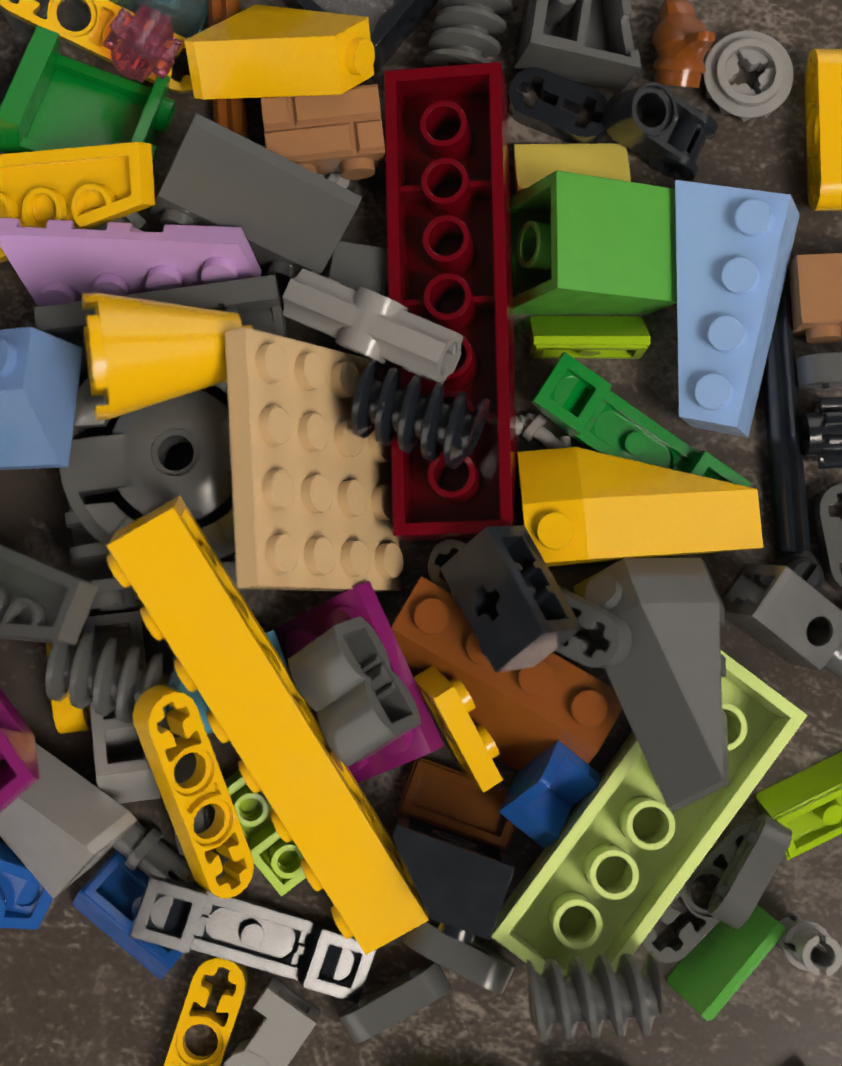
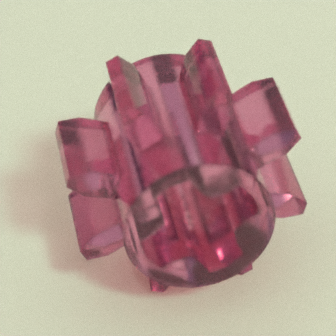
(142, 43)

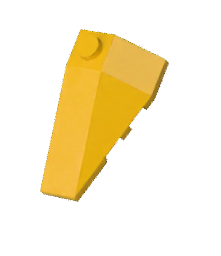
(613, 508)

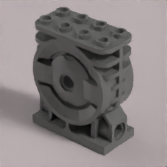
(136, 451)

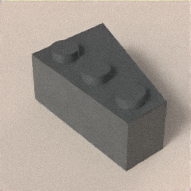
(579, 41)

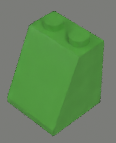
(593, 247)

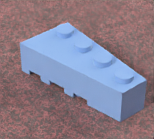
(729, 290)

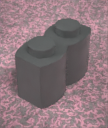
(353, 691)

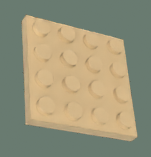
(304, 486)

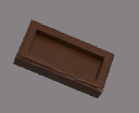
(456, 804)

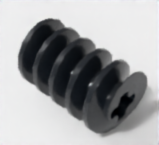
(416, 417)

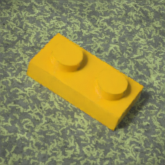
(469, 744)

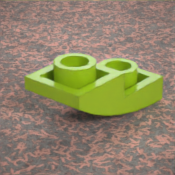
(272, 856)

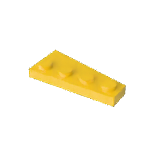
(76, 185)

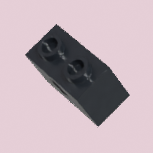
(509, 598)

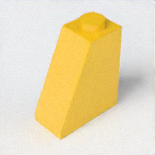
(280, 54)

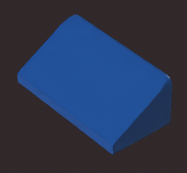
(112, 903)

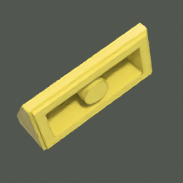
(537, 161)

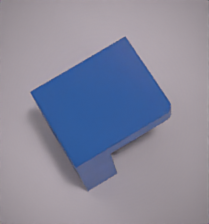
(546, 791)

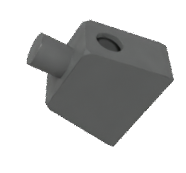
(786, 616)

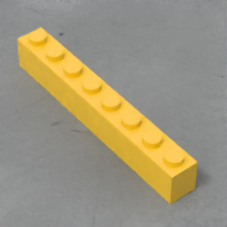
(268, 722)

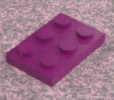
(346, 606)

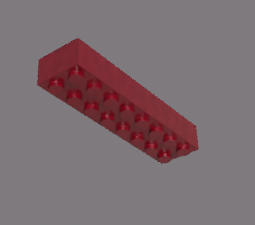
(455, 270)

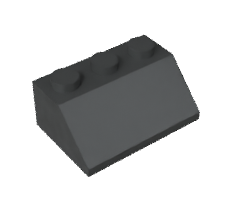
(233, 182)

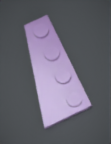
(122, 260)

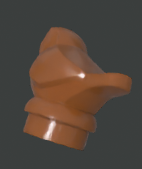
(680, 45)

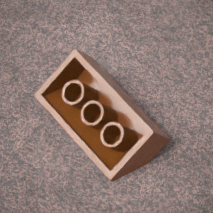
(518, 707)

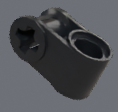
(670, 128)

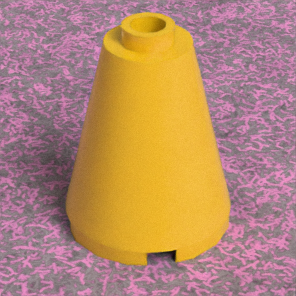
(152, 350)

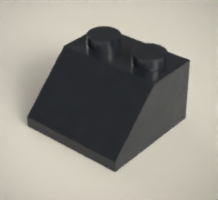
(455, 877)

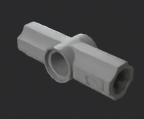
(372, 325)

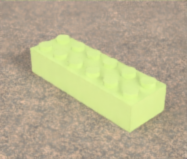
(627, 851)

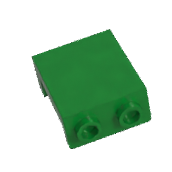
(74, 105)

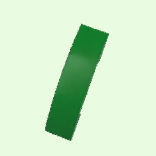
(607, 424)

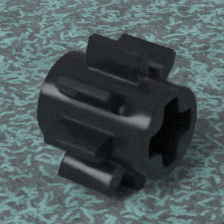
(823, 432)

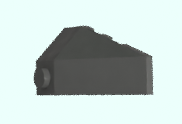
(672, 670)

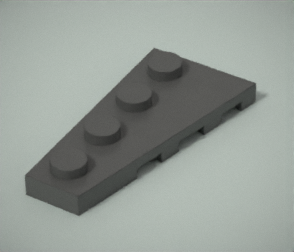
(41, 600)

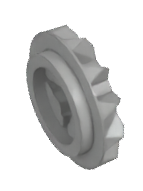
(753, 52)

